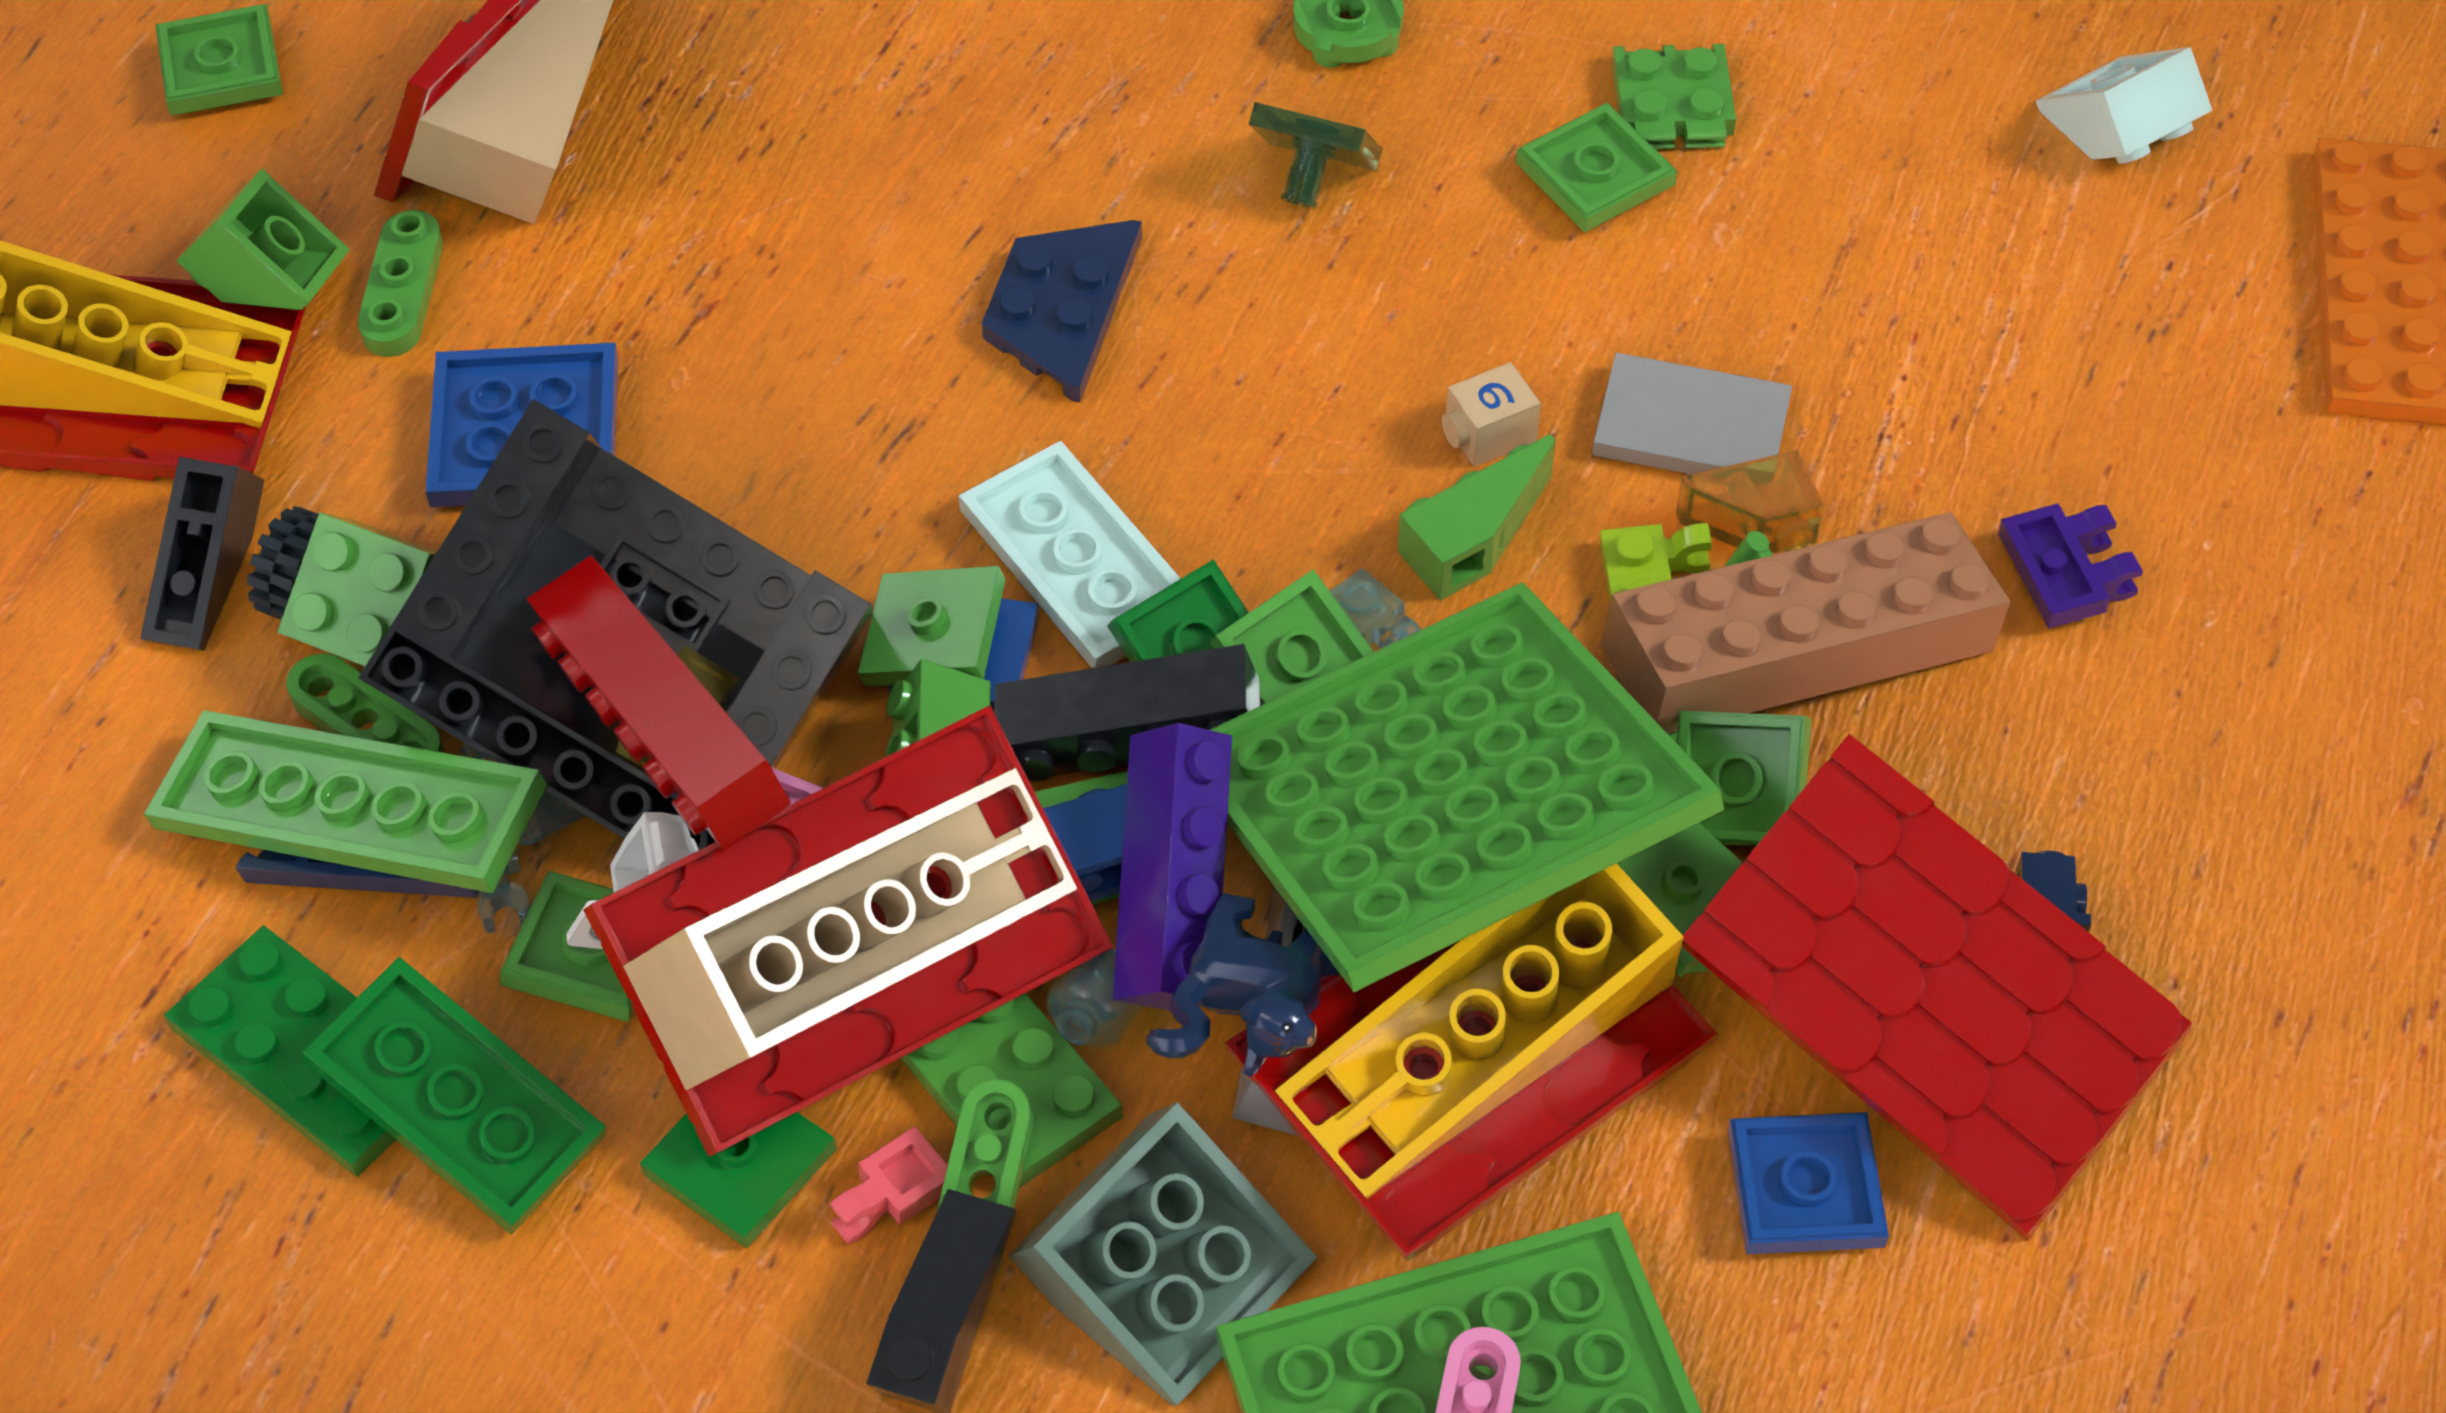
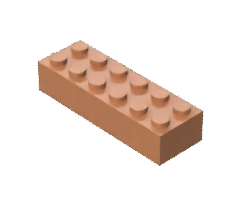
(1805, 621)

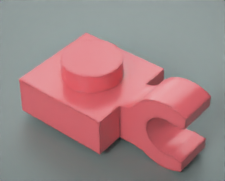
(896, 1179)

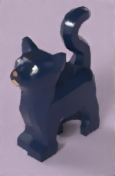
(1251, 978)

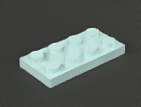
(1068, 547)

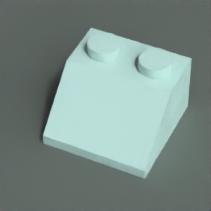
(2129, 104)

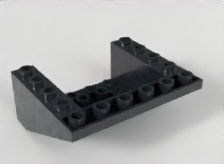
(547, 503)

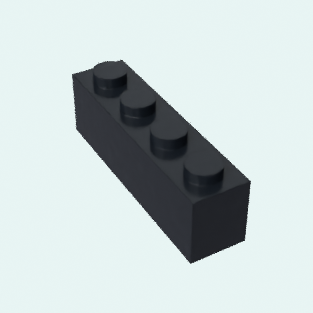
(1088, 714)

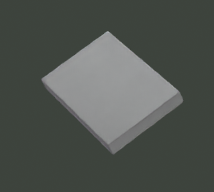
(1688, 416)

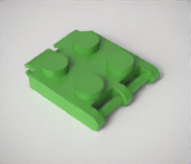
(1675, 95)

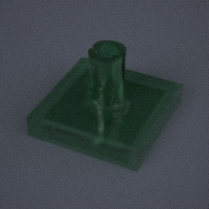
(1314, 143)

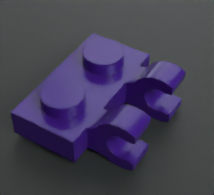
(2054, 563)

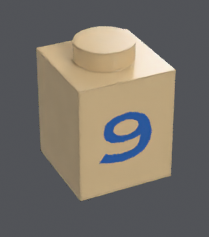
(1491, 414)

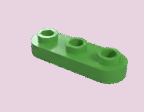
(408, 247)
(354, 704)
(988, 1151)

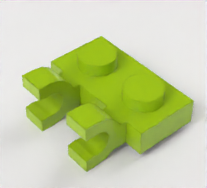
(1644, 557)

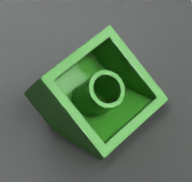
(263, 249)

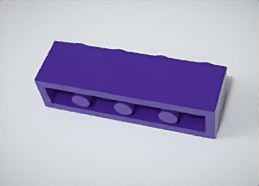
(1169, 857)

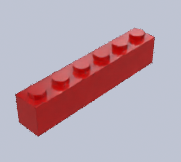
(658, 703)

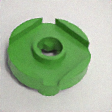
(1341, 40)

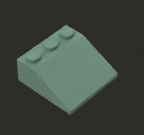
(1163, 1252)

